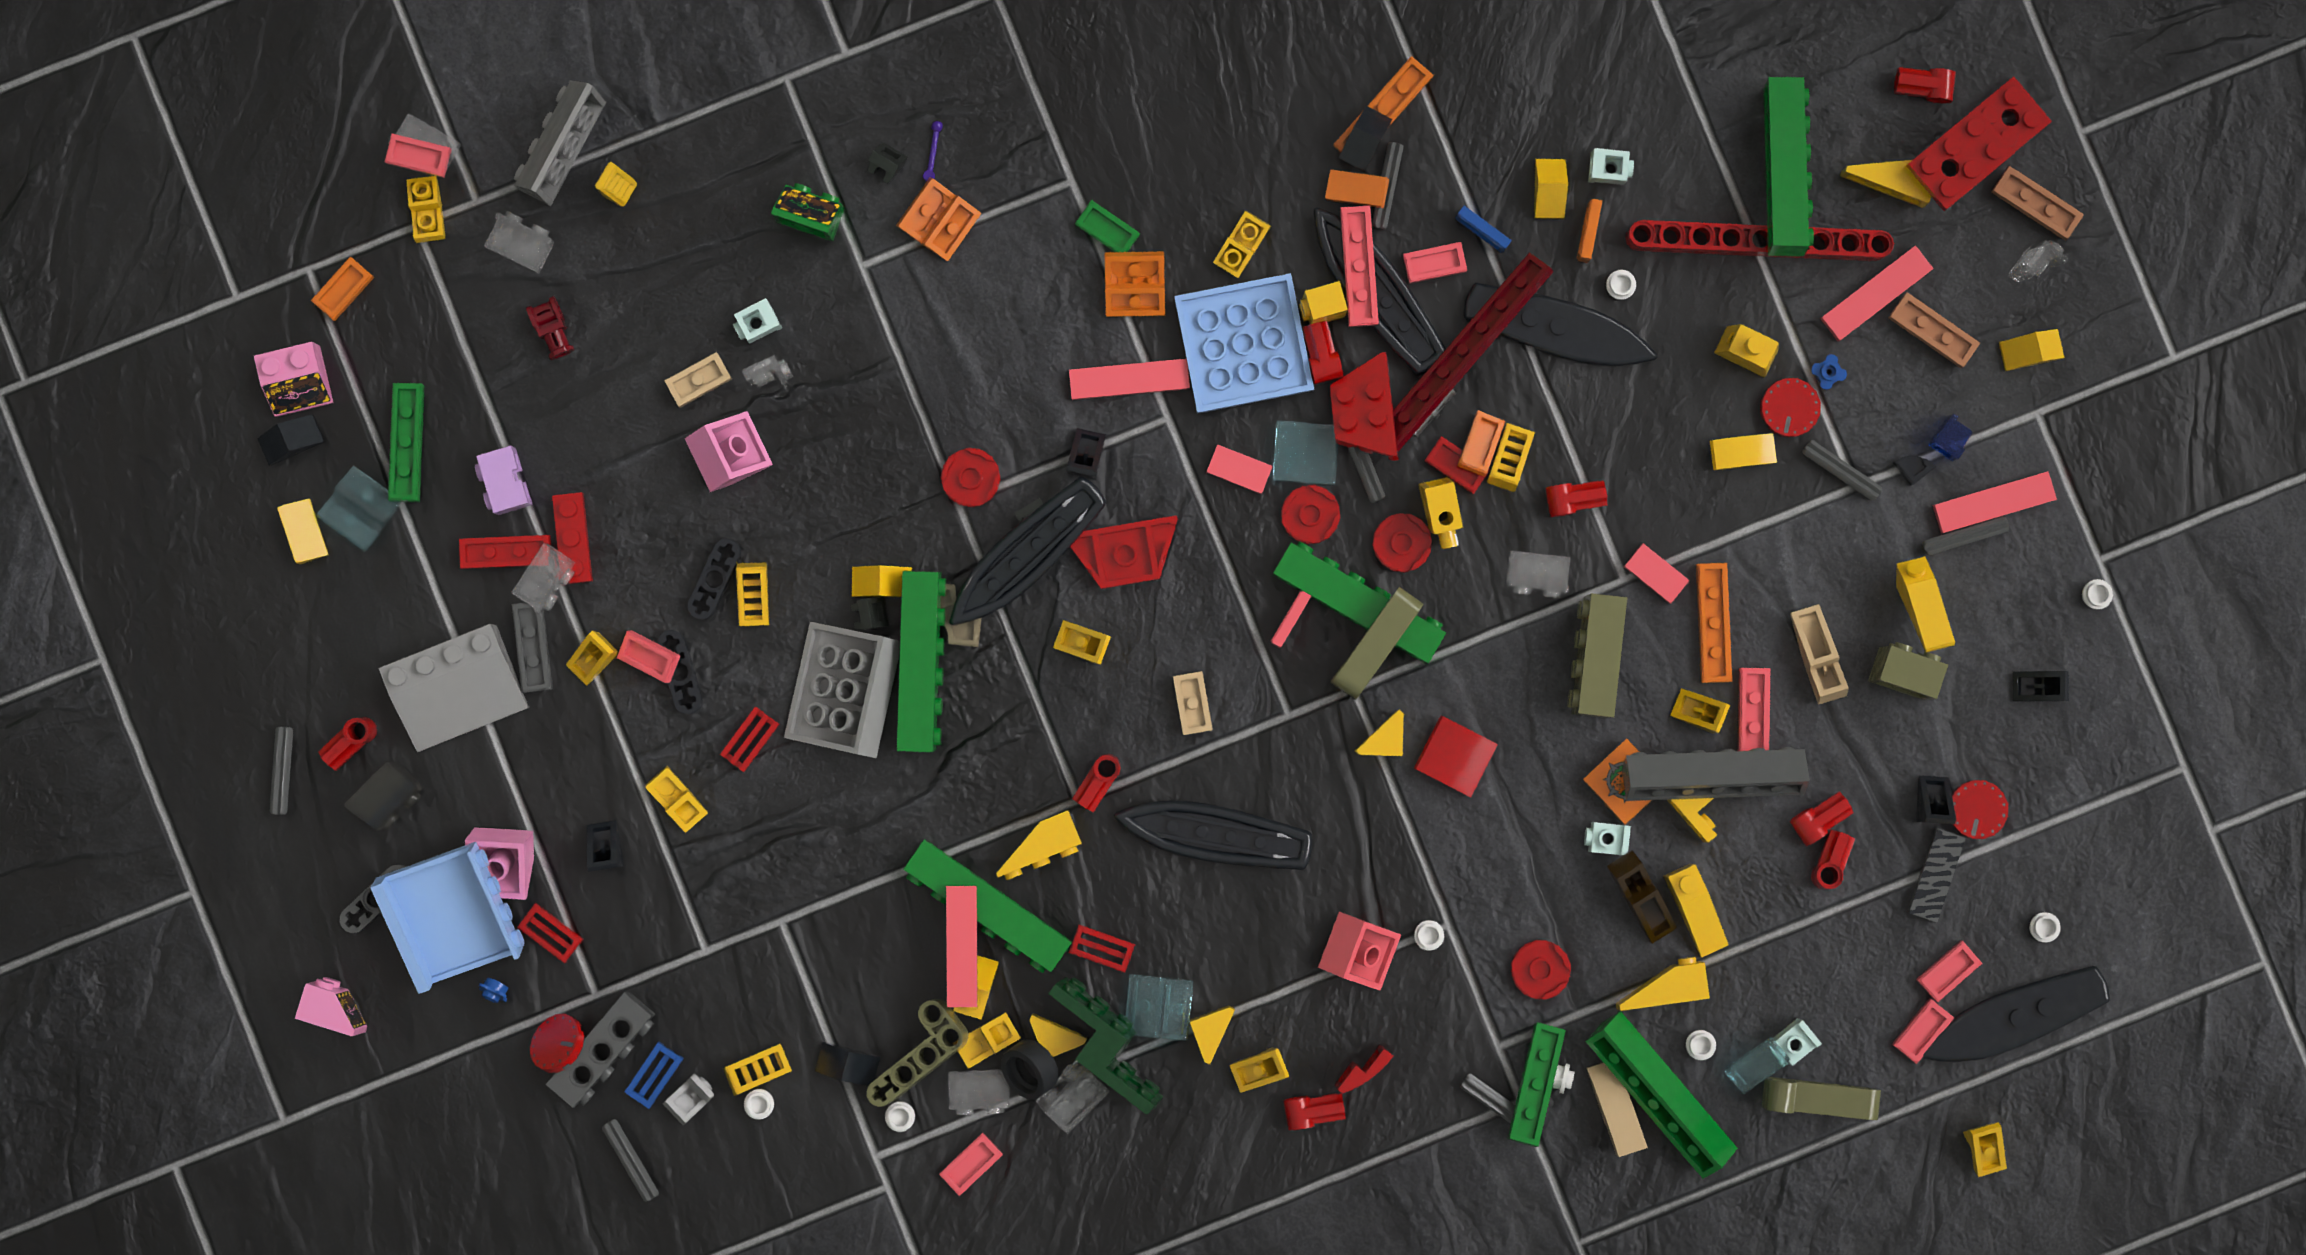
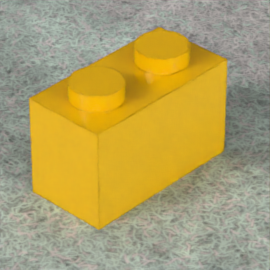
(1323, 303)

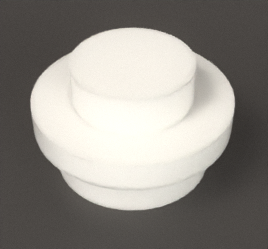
(1621, 284)
(2097, 594)
(2044, 927)
(1429, 935)
(1700, 1045)
(1563, 1078)
(759, 1104)
(900, 1116)

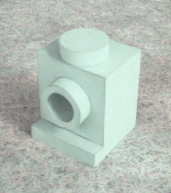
(1620, 159)
(760, 310)
(1620, 841)
(1801, 1032)

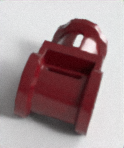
(549, 323)

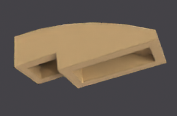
(1819, 654)
(1616, 1111)

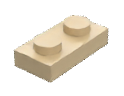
(698, 380)
(1192, 703)

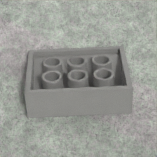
(560, 141)
(454, 687)
(843, 689)

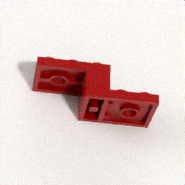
(1978, 143)

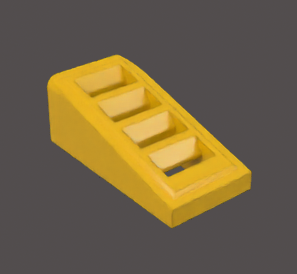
(616, 184)
(1502, 480)
(750, 568)
(761, 1079)

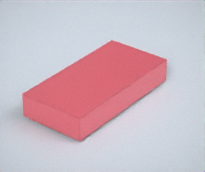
(418, 155)
(1434, 262)
(1239, 469)
(1656, 573)
(1290, 619)
(648, 656)
(1949, 971)
(1922, 1030)
(971, 1164)

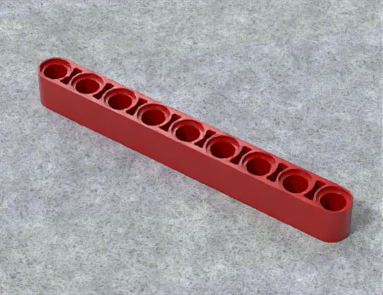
(1744, 244)

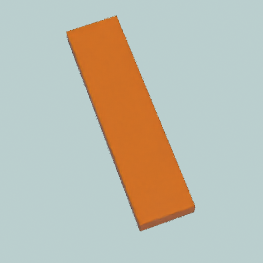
(1395, 95)
(1714, 622)

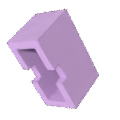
(501, 480)

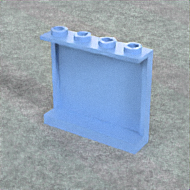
(447, 915)

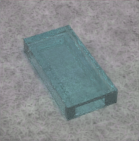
(1757, 1065)

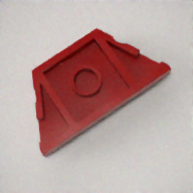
(1365, 409)
(1126, 551)

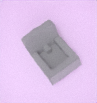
(689, 1098)

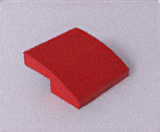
(1455, 756)
(1356, 1076)

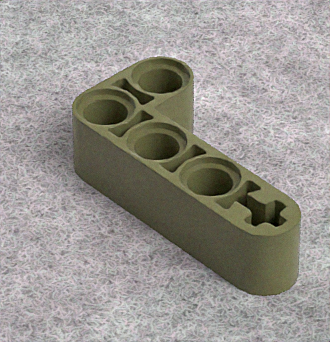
(1377, 643)
(915, 1060)
(1820, 1098)

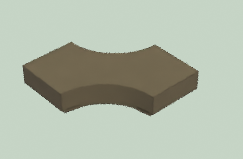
(962, 634)

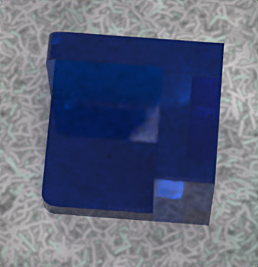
(1951, 438)

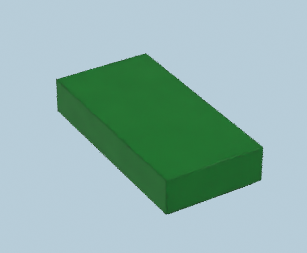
(1107, 228)

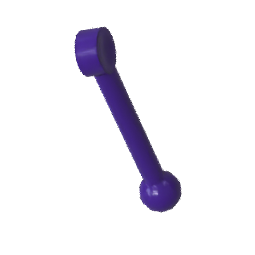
(936, 126)

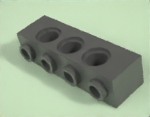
(626, 1008)

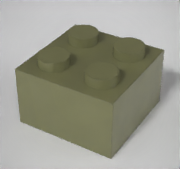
(1908, 672)

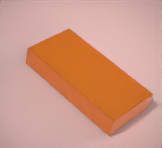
(1357, 188)
(1589, 230)
(342, 288)
(1481, 443)

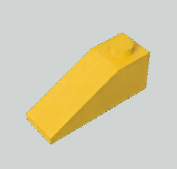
(1889, 178)
(1924, 603)
(1696, 909)
(1673, 985)

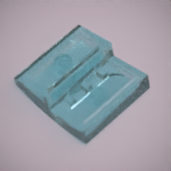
(1305, 453)
(358, 509)
(1159, 1006)

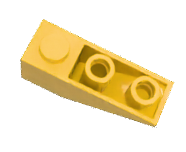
(1047, 839)

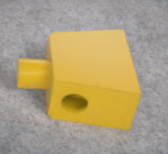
(1747, 349)
(1437, 498)

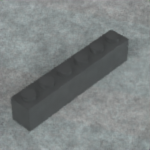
(1715, 774)

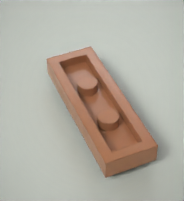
(2037, 203)
(1934, 330)

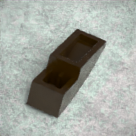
(1642, 896)

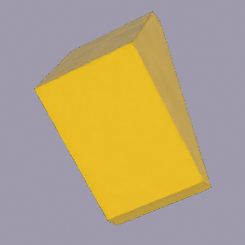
(1550, 188)
(2031, 349)
(877, 581)
(591, 657)
(1700, 711)
(1386, 739)
(1210, 1030)
(1055, 1037)

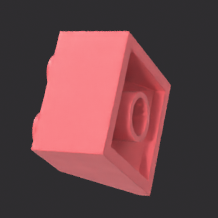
(1359, 951)

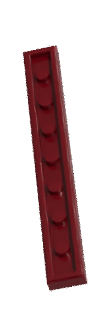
(1468, 346)

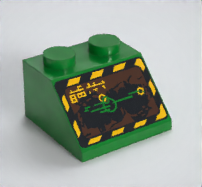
(808, 211)

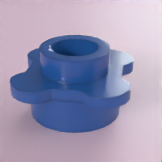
(1819, 370)
(493, 990)

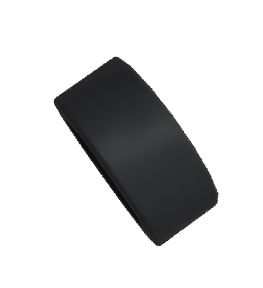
(1040, 1061)

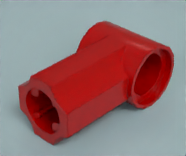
(1934, 85)
(1323, 359)
(1569, 498)
(346, 742)
(1095, 784)
(1814, 822)
(1833, 856)
(1306, 1112)

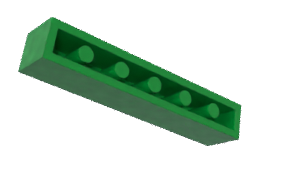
(1787, 166)
(1352, 598)
(920, 661)
(994, 909)
(1661, 1095)

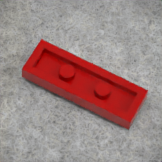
(573, 534)
(500, 551)

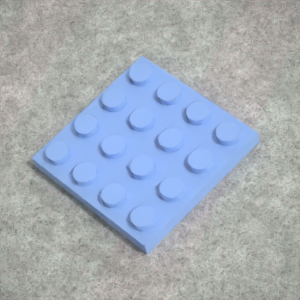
(1244, 343)

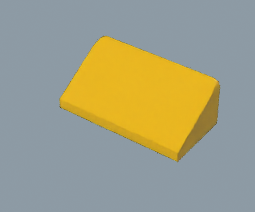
(302, 531)

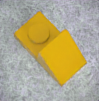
(1081, 642)
(1689, 809)
(985, 975)
(1259, 1070)
(1987, 1148)

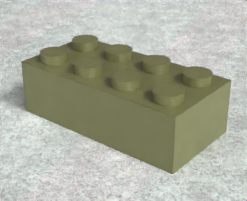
(1598, 655)

